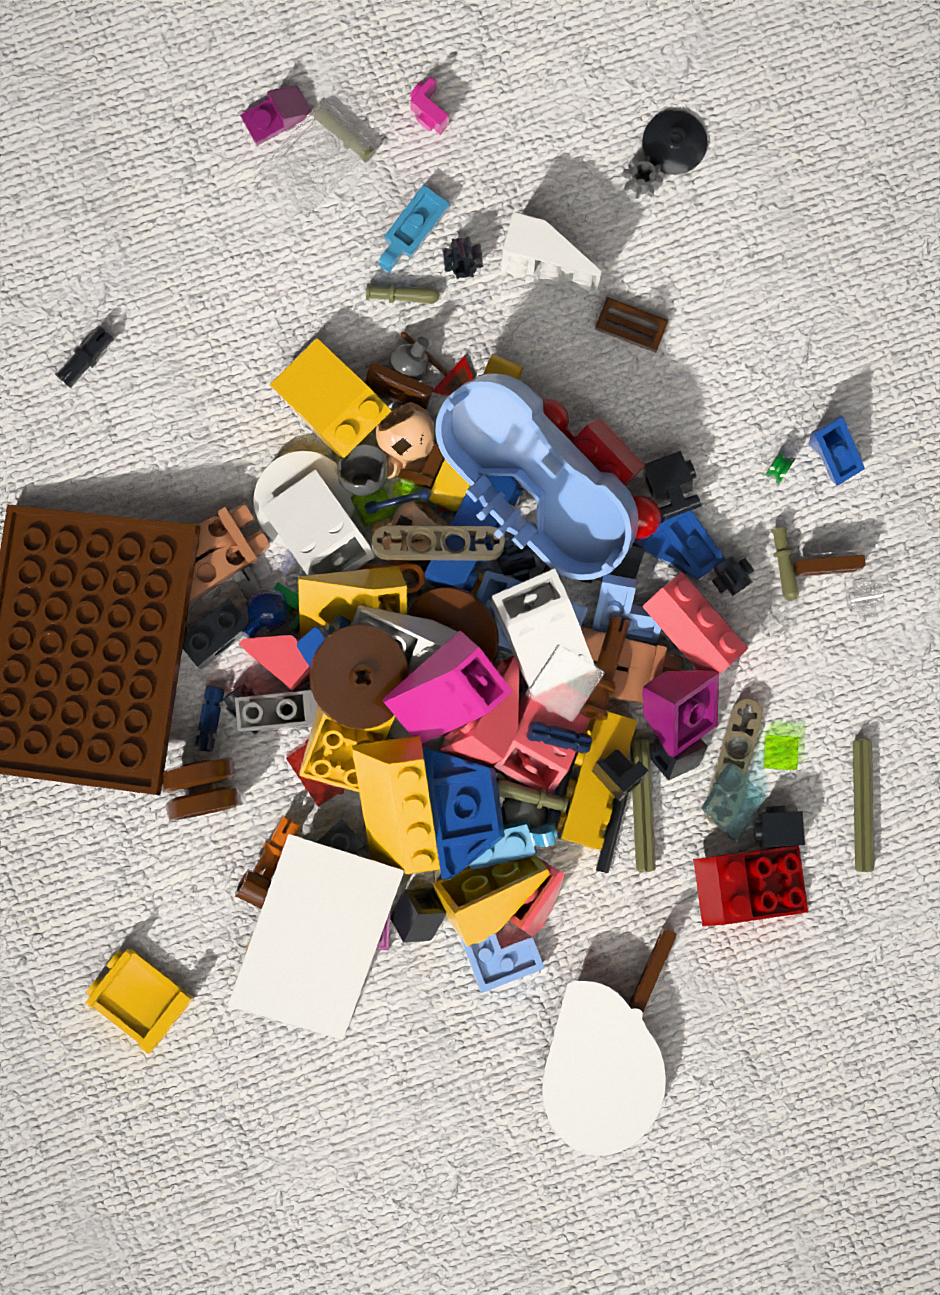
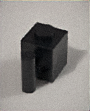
(669, 480)

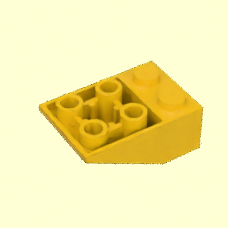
(341, 593)
(330, 751)

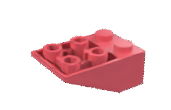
(491, 735)
(535, 762)

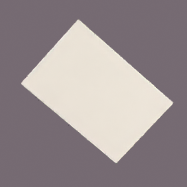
(315, 937)

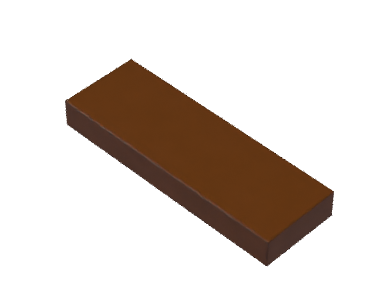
(652, 969)

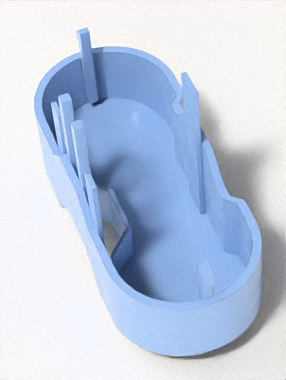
(500, 430)

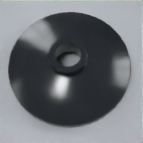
(673, 157)

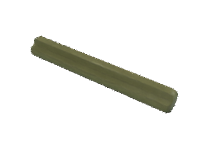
(863, 805)
(643, 809)

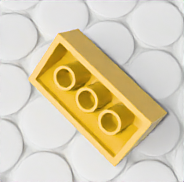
(397, 804)

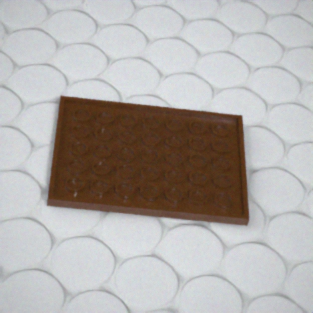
(91, 645)

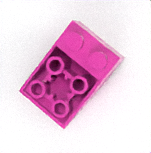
(447, 690)

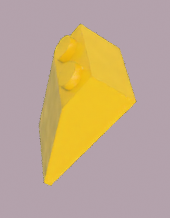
(330, 398)
(487, 897)

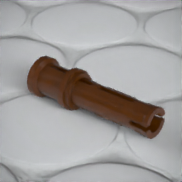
(609, 656)

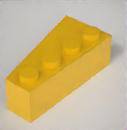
(589, 798)

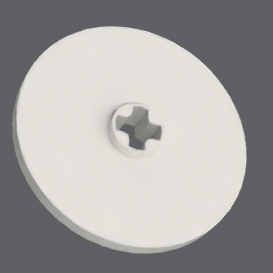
(286, 472)

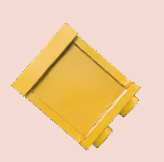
(138, 999)

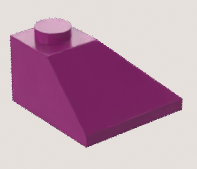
(681, 707)

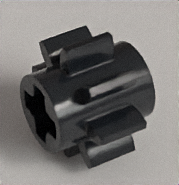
(462, 257)
(516, 561)
(733, 575)

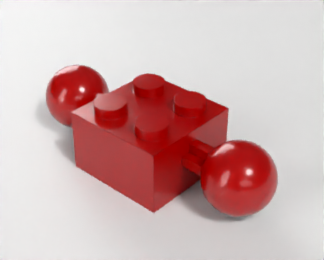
(608, 455)

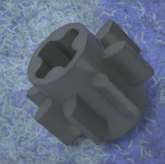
(644, 168)

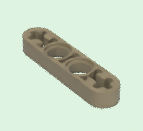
(438, 548)
(725, 756)

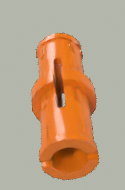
(274, 848)

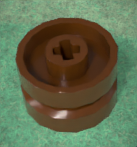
(200, 789)

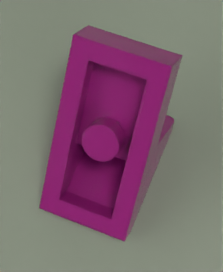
(277, 114)

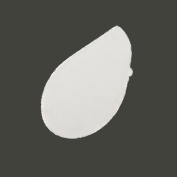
(602, 1072)

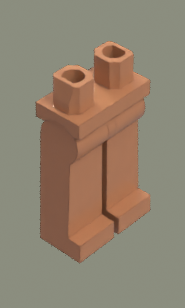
(228, 549)
(640, 661)

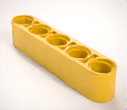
(449, 486)

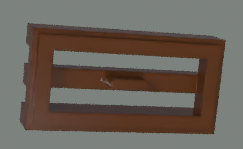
(626, 336)
(397, 386)
(829, 565)

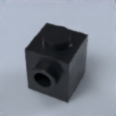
(779, 827)

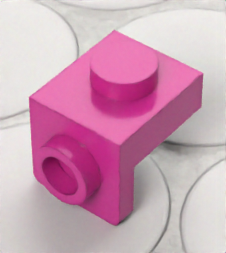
(427, 112)

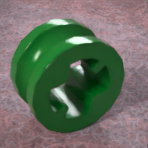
(780, 467)

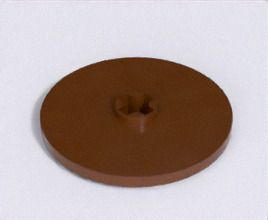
(460, 612)
(334, 677)

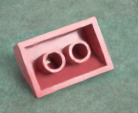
(695, 625)

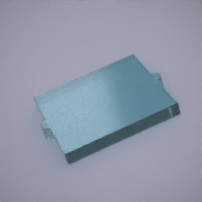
(733, 802)

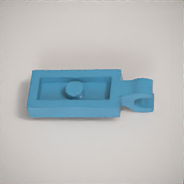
(413, 227)
(518, 843)

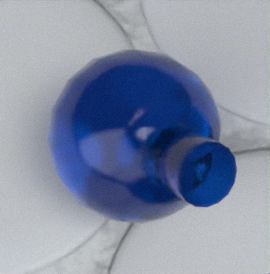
(266, 610)

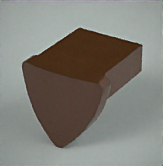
(429, 472)

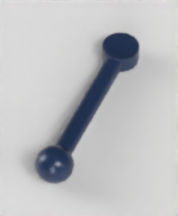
(373, 506)

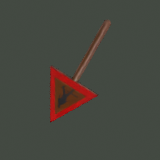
(453, 379)

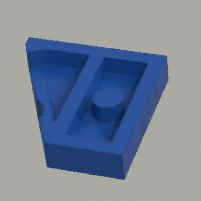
(683, 545)

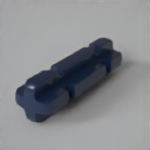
(209, 718)
(559, 737)

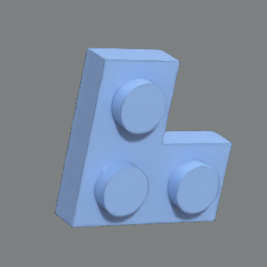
(616, 600)
(498, 965)

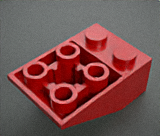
(750, 886)

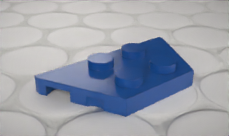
(463, 809)

